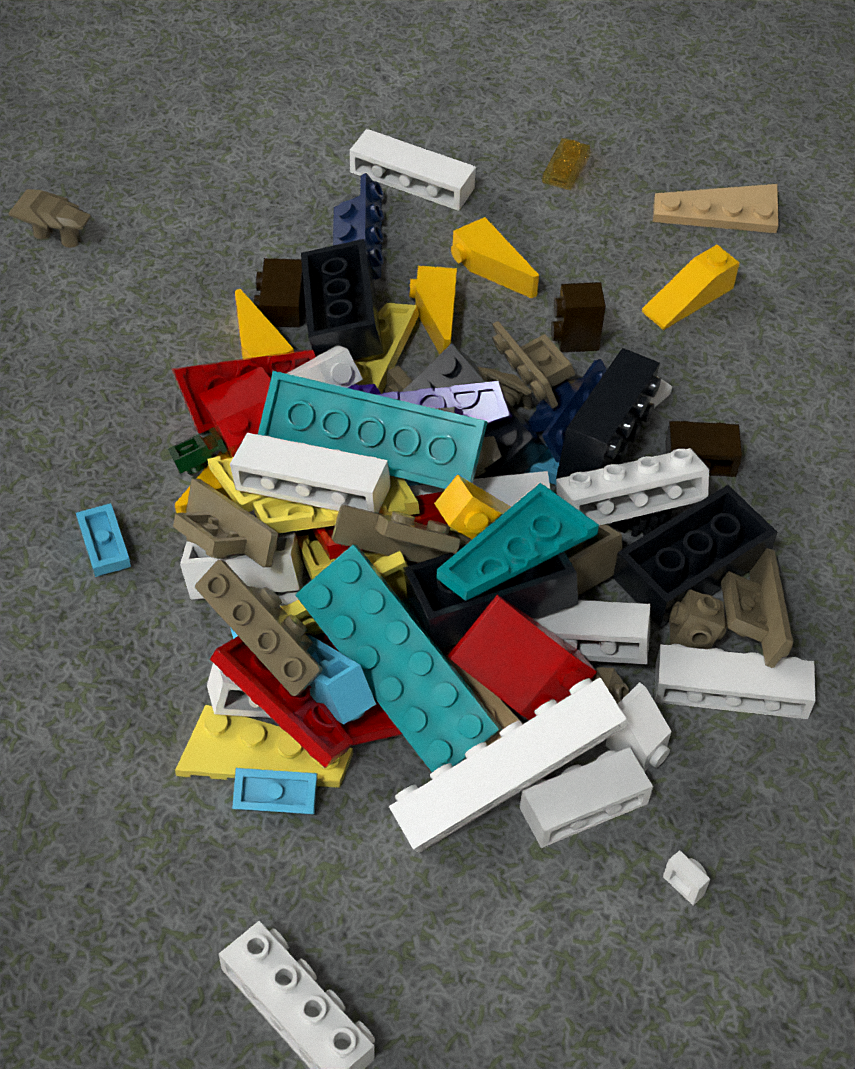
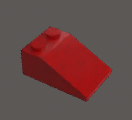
(237, 407)
(519, 658)

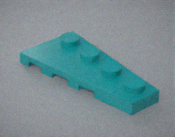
(516, 541)

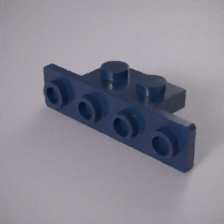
(362, 219)
(570, 398)

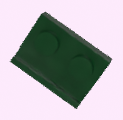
(194, 452)

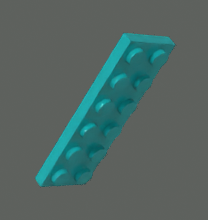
(414, 438)
(398, 660)

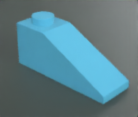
(340, 683)

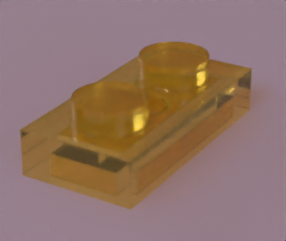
(566, 164)

